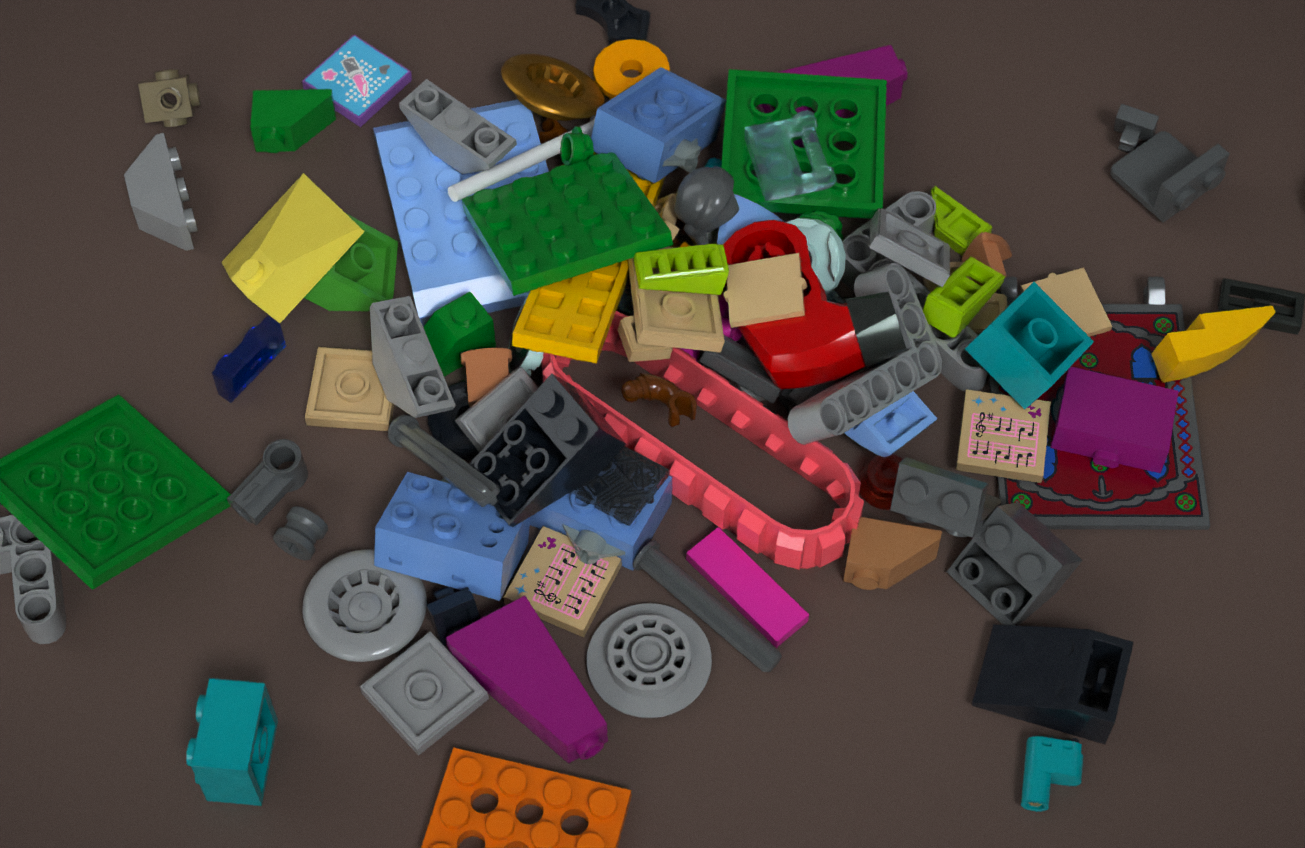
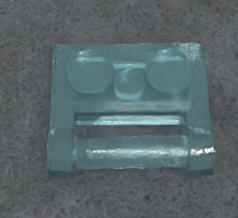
(776, 159)

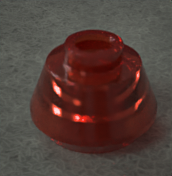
(879, 481)

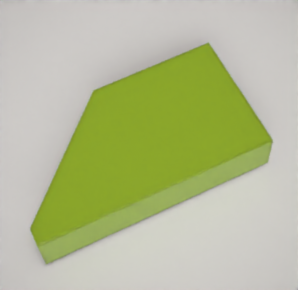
(955, 222)

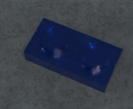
(248, 359)

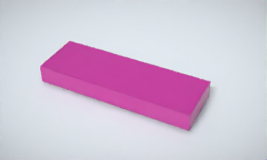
(747, 587)

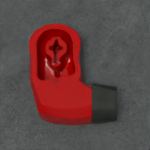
(830, 336)

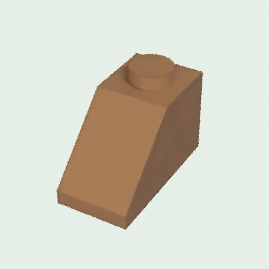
(888, 552)

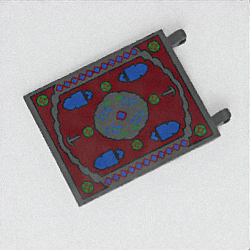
(1093, 496)

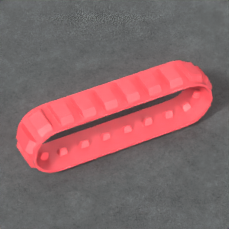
(763, 428)

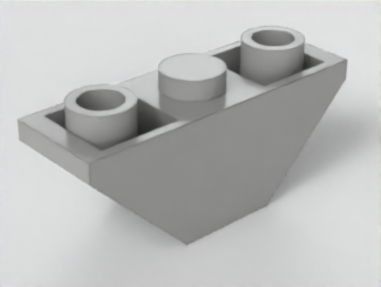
(455, 130)
(159, 196)
(406, 359)

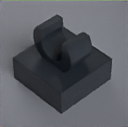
(452, 612)

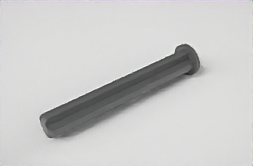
(406, 433)
(707, 607)

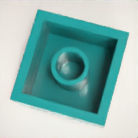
(1029, 345)
(233, 741)

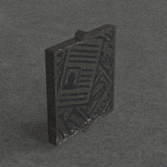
(624, 486)

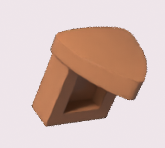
(989, 250)
(485, 370)

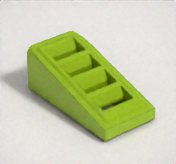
(698, 269)
(960, 299)

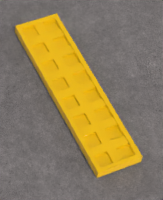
(576, 313)

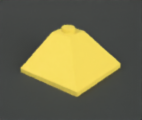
(291, 248)

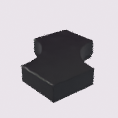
(617, 18)

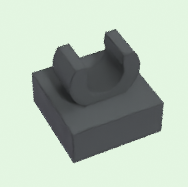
(1134, 126)

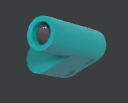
(1049, 763)

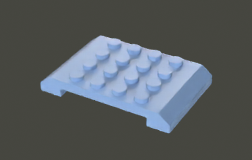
(434, 232)

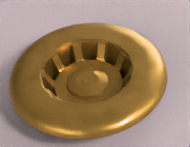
(552, 87)

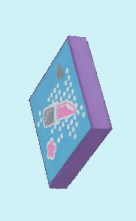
(359, 79)

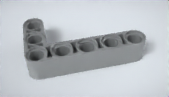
(919, 210)
(883, 383)
(33, 597)

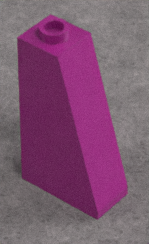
(869, 64)
(531, 679)

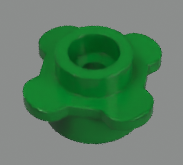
(576, 147)

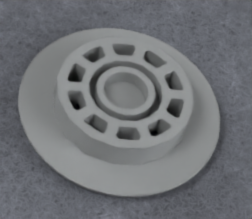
(366, 610)
(649, 655)

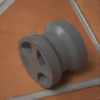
(300, 533)

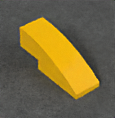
(1208, 342)

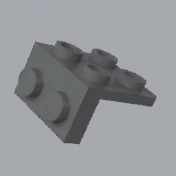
(1168, 175)
(942, 498)

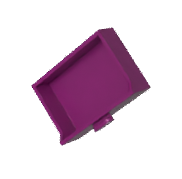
(1115, 420)

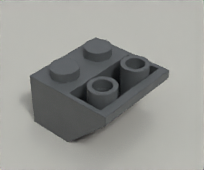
(1013, 564)

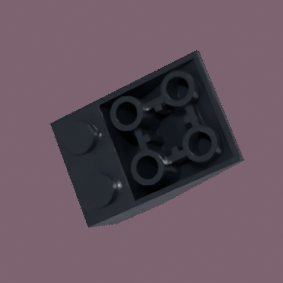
(546, 450)
(1055, 678)

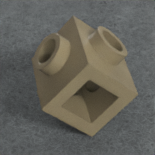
(156, 105)

